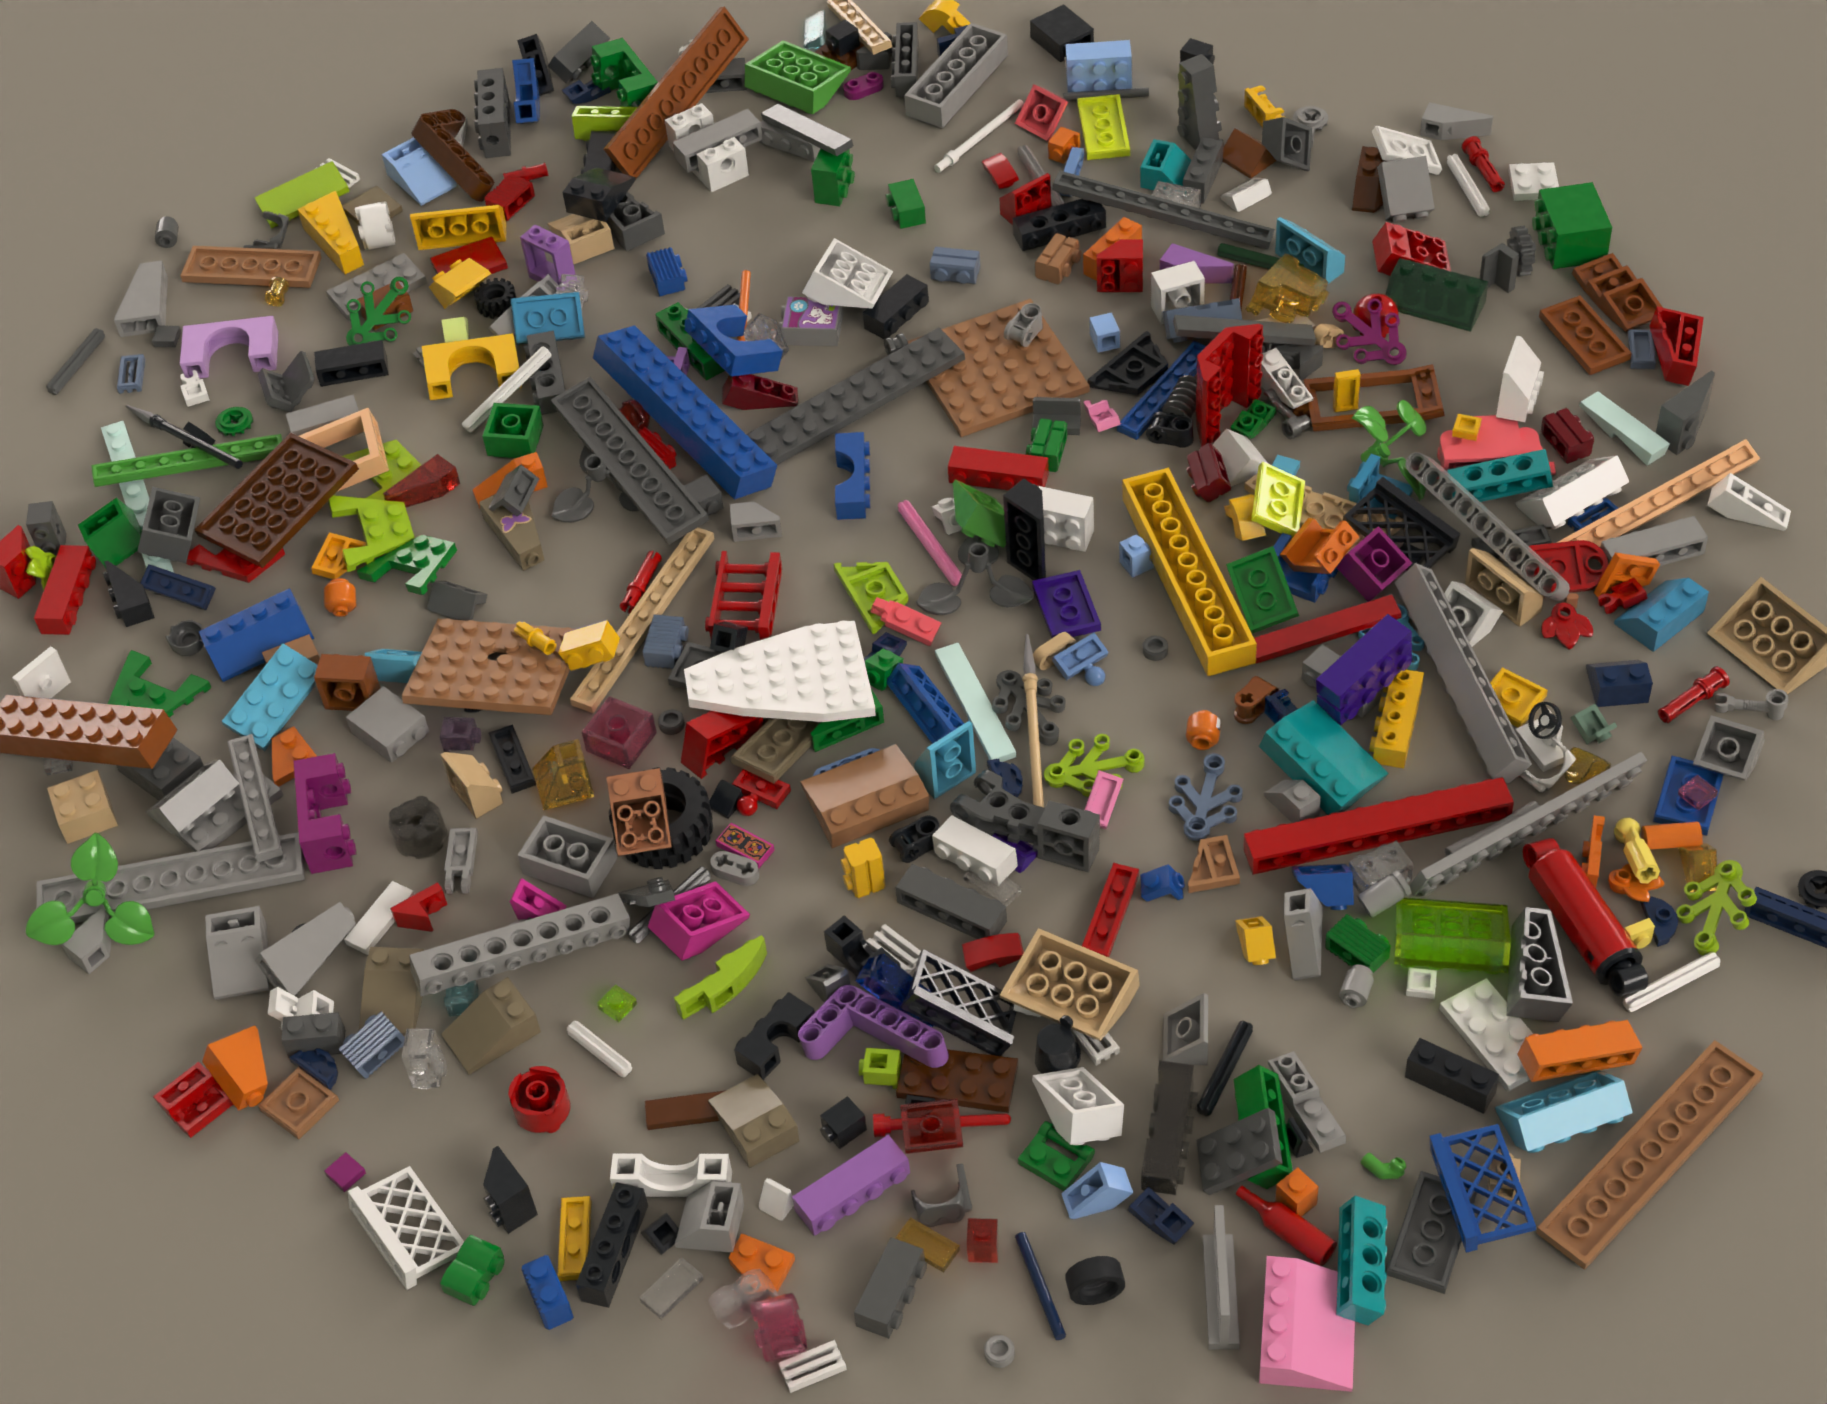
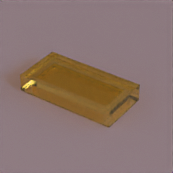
(937, 1249)

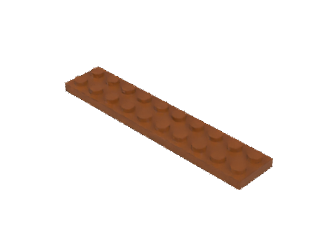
(675, 92)

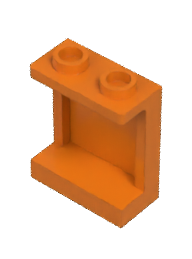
(1318, 548)

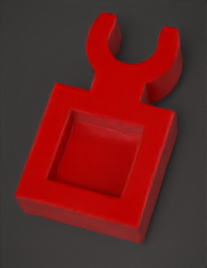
(1623, 595)

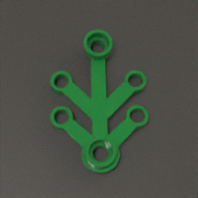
(375, 315)

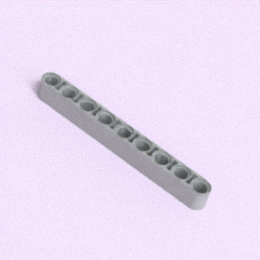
(1493, 533)

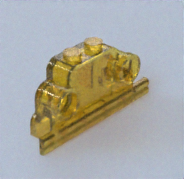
(1289, 291)

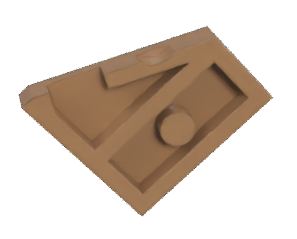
(1213, 865)

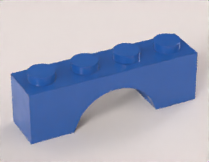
(851, 495)

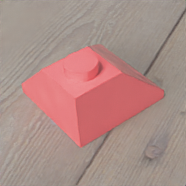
(1041, 112)

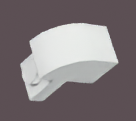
(285, 1004)

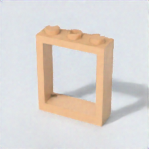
(346, 427)

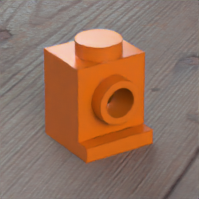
(1061, 144)

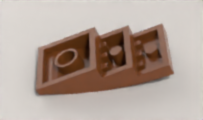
(1617, 291)

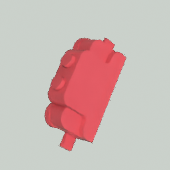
(1495, 440)

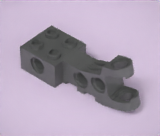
(1057, 831)

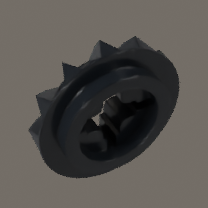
(1809, 883)

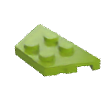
(868, 582)

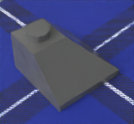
(1288, 142)

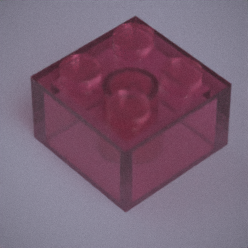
(619, 732)

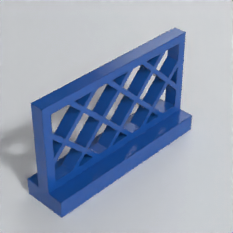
(1456, 1193)

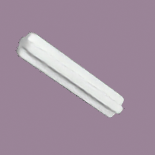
(599, 1048)

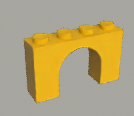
(445, 358)

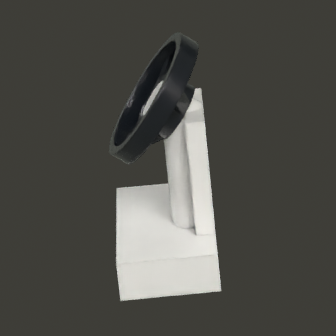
(1537, 736)

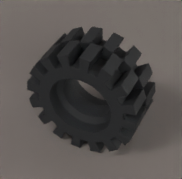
(492, 289)

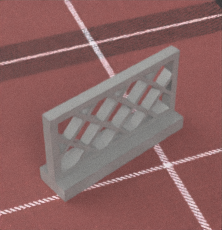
(1220, 1286)

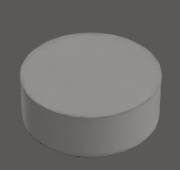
(999, 1351)

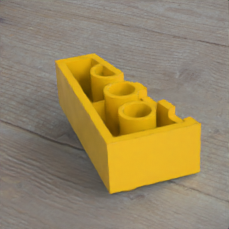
(330, 229)

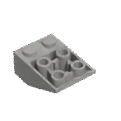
(232, 946)

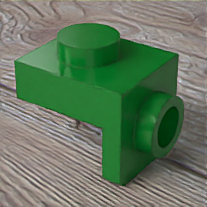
(880, 667)

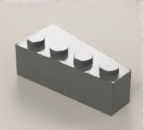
(634, 223)

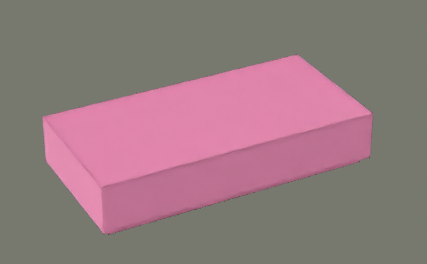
(1103, 796)

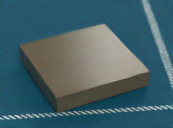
(372, 196)

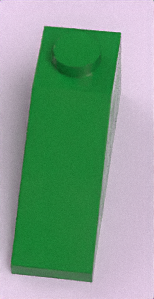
(836, 731)

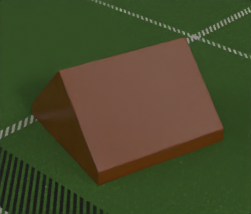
(1246, 154)

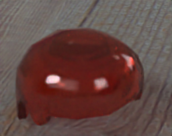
(635, 414)

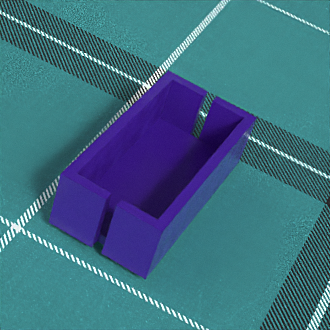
(1364, 669)

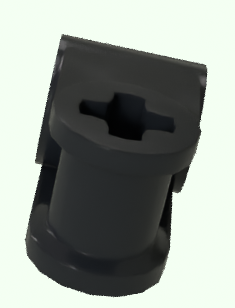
(1172, 429)
(915, 838)

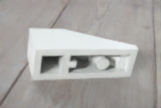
(1745, 503)

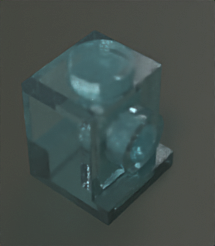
(460, 994)

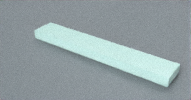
(975, 703)

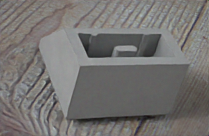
(711, 1217)

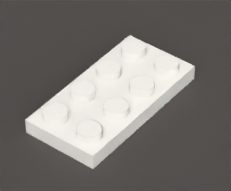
(1496, 1038)

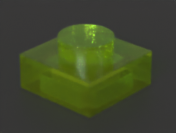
(617, 1003)

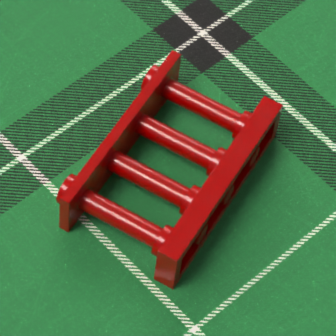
(769, 590)

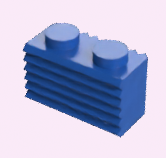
(666, 271)
(547, 1292)

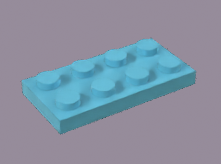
(272, 697)

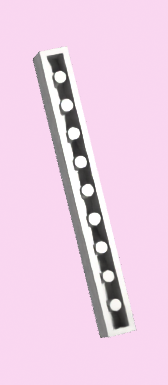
(1462, 674)

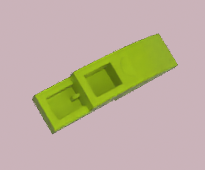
(732, 976)

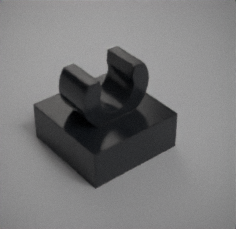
(197, 432)

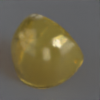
(1585, 766)

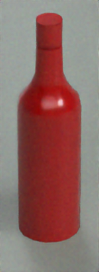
(1291, 1227)

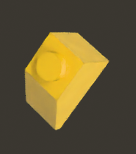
(1256, 939)

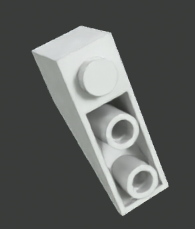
(1281, 378)

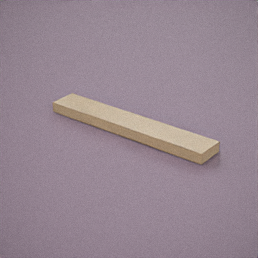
(869, 33)

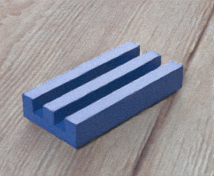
(1575, 520)

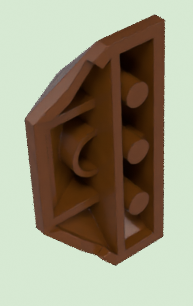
(1367, 185)

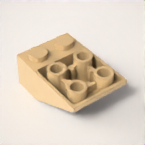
(585, 236)

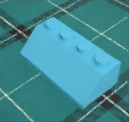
(1565, 1110)

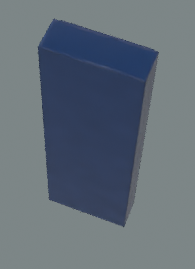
(177, 587)

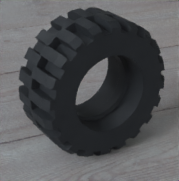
(689, 830)

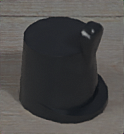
(1056, 1047)

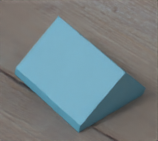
(394, 664)

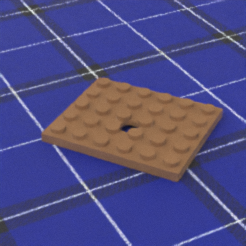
(459, 674)

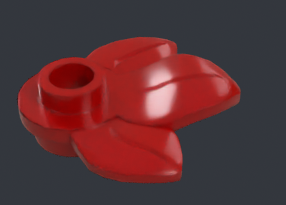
(1566, 628)

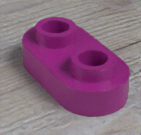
(863, 86)

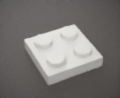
(1530, 178)

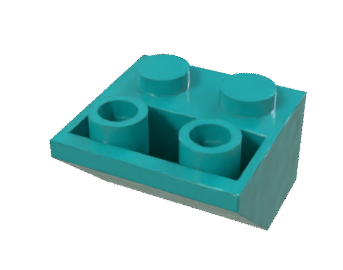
(1163, 163)

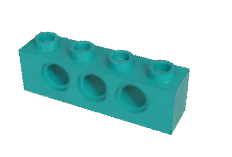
(1505, 476)
(1361, 1260)

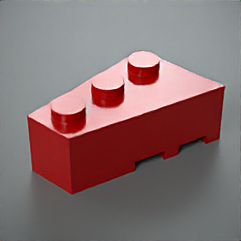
(1677, 343)
(713, 736)

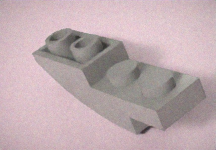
(504, 323)
(1305, 1104)

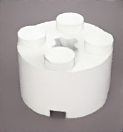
(375, 225)

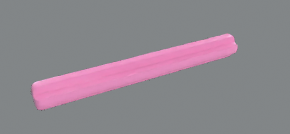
(930, 542)

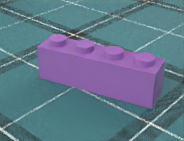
(851, 1185)

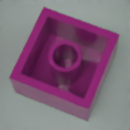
(1373, 564)

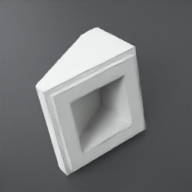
(775, 1199)

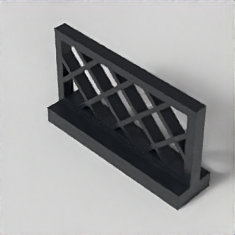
(1413, 516)
(957, 1019)

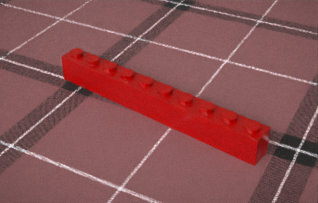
(1377, 825)

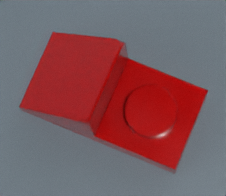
(415, 910)

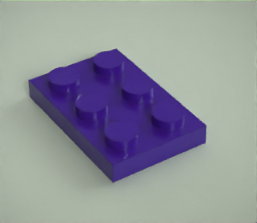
(1066, 604)

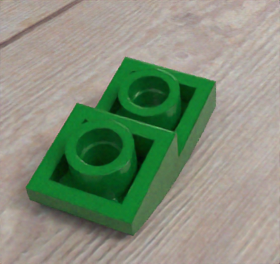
(1254, 419)

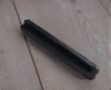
(1224, 1068)

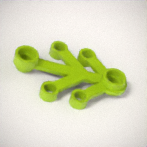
(1064, 774)
(1716, 903)

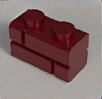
(1567, 435)
(1208, 472)

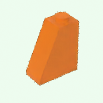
(238, 1067)

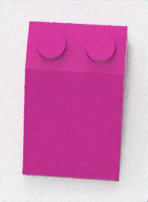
(696, 919)

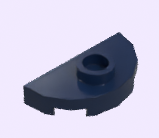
(1011, 775)
(1662, 917)
(318, 1065)

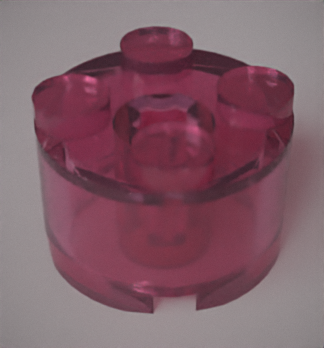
(780, 1327)

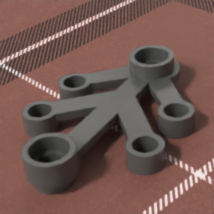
(1012, 683)

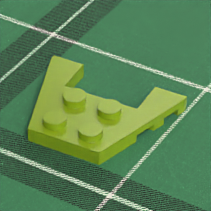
(400, 465)
(383, 526)

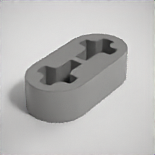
(735, 867)

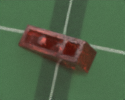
(425, 483)

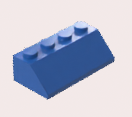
(240, 639)

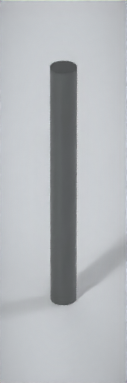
(1124, 93)

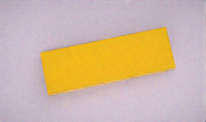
(573, 1236)

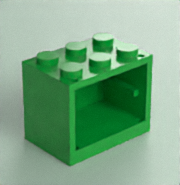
(1571, 225)

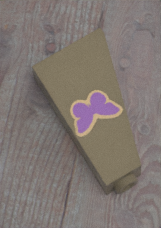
(515, 533)

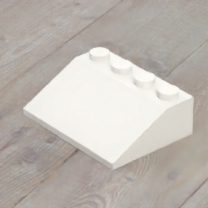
(846, 278)

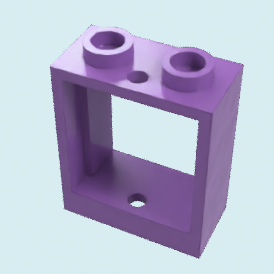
(535, 244)

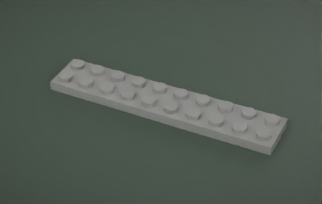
(1531, 822)
(183, 878)

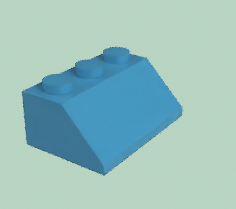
(1664, 612)

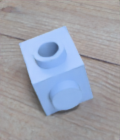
(1104, 332)

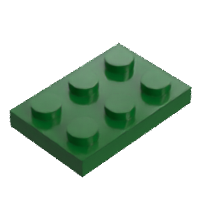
(1262, 590)

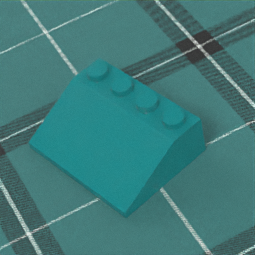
(1321, 753)

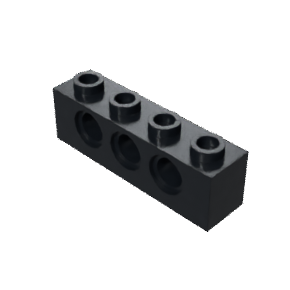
(1065, 219)
(612, 1245)

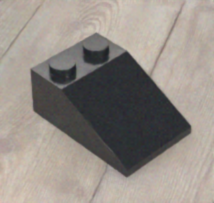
(596, 193)

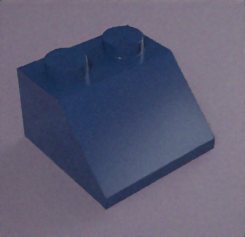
(1620, 682)

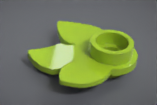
(40, 563)

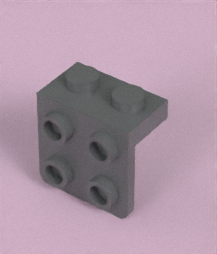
(287, 389)

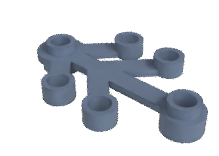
(1205, 801)

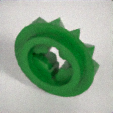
(237, 414)

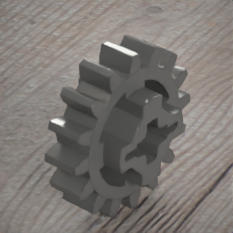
(1522, 243)

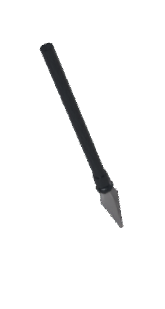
(158, 422)

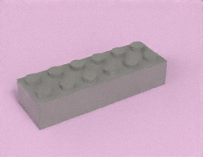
(956, 75)

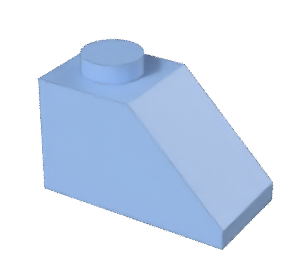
(1097, 1191)

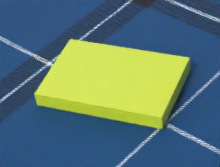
(1278, 500)

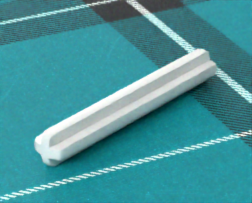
(1468, 185)
(1671, 981)

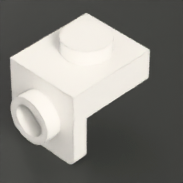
(946, 513)

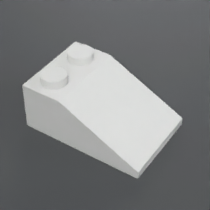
(1080, 1105)

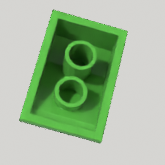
(979, 514)

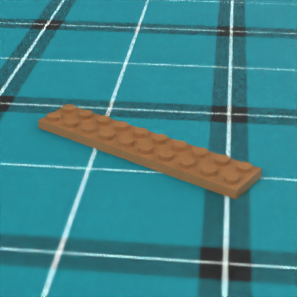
(1649, 1154)

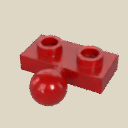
(759, 790)

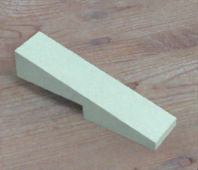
(1616, 421)

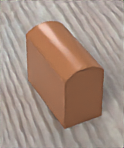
(1572, 599)

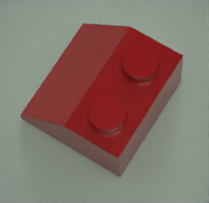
(14, 564)

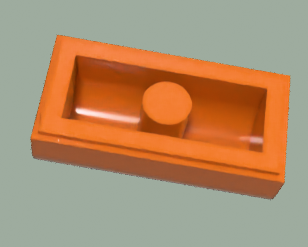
(1672, 835)

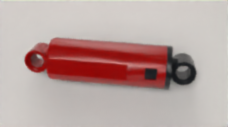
(1585, 917)

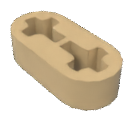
(1326, 335)
(1044, 654)

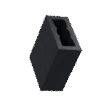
(1060, 28)

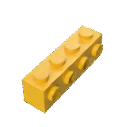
(1397, 719)

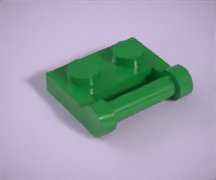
(1051, 1164)

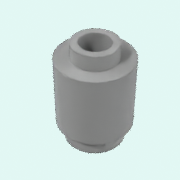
(1356, 986)

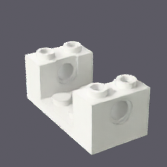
(716, 165)

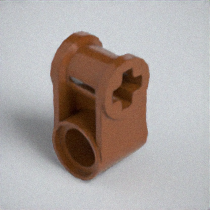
(1251, 700)

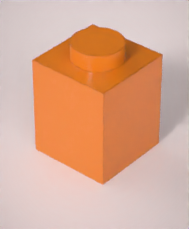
(1297, 1192)

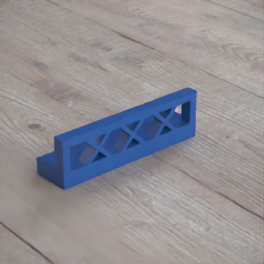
(923, 701)

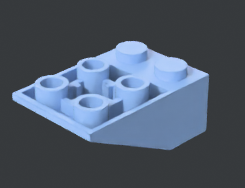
(417, 172)

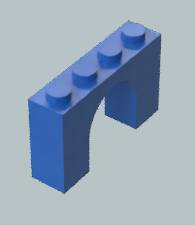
(712, 330)

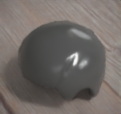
(185, 638)

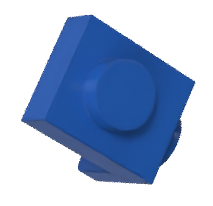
(1161, 882)

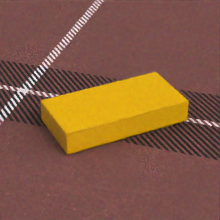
(1346, 390)

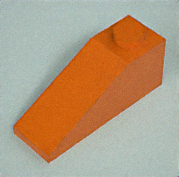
(491, 485)

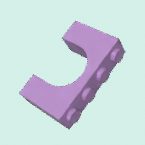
(203, 340)

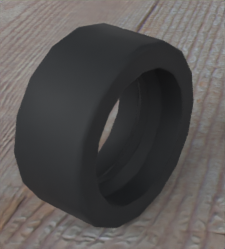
(1095, 1280)

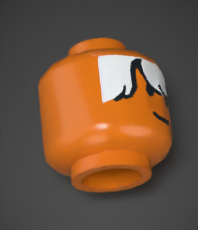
(1203, 729)

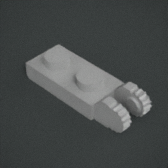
(460, 858)

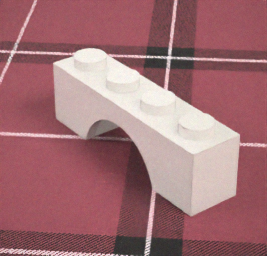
(669, 1180)

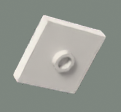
(42, 676)

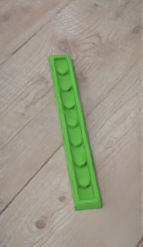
(181, 461)

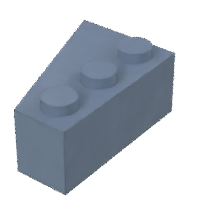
(1225, 309)

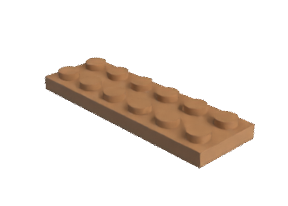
(250, 266)

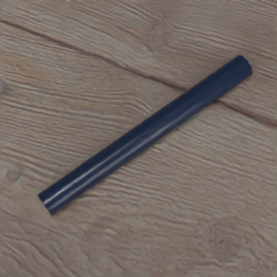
(1040, 1286)

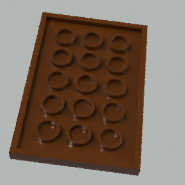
(276, 500)

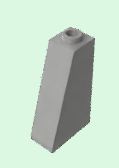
(144, 301)
(301, 953)

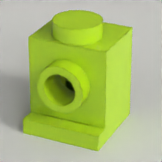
(881, 1067)

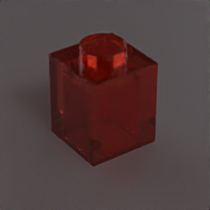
(982, 1240)

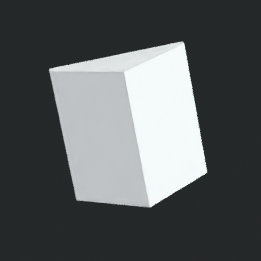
(1239, 456)

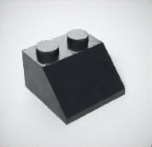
(507, 1193)

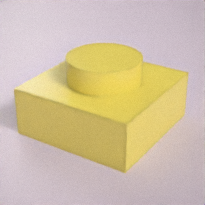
(1641, 932)

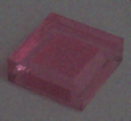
(1698, 792)

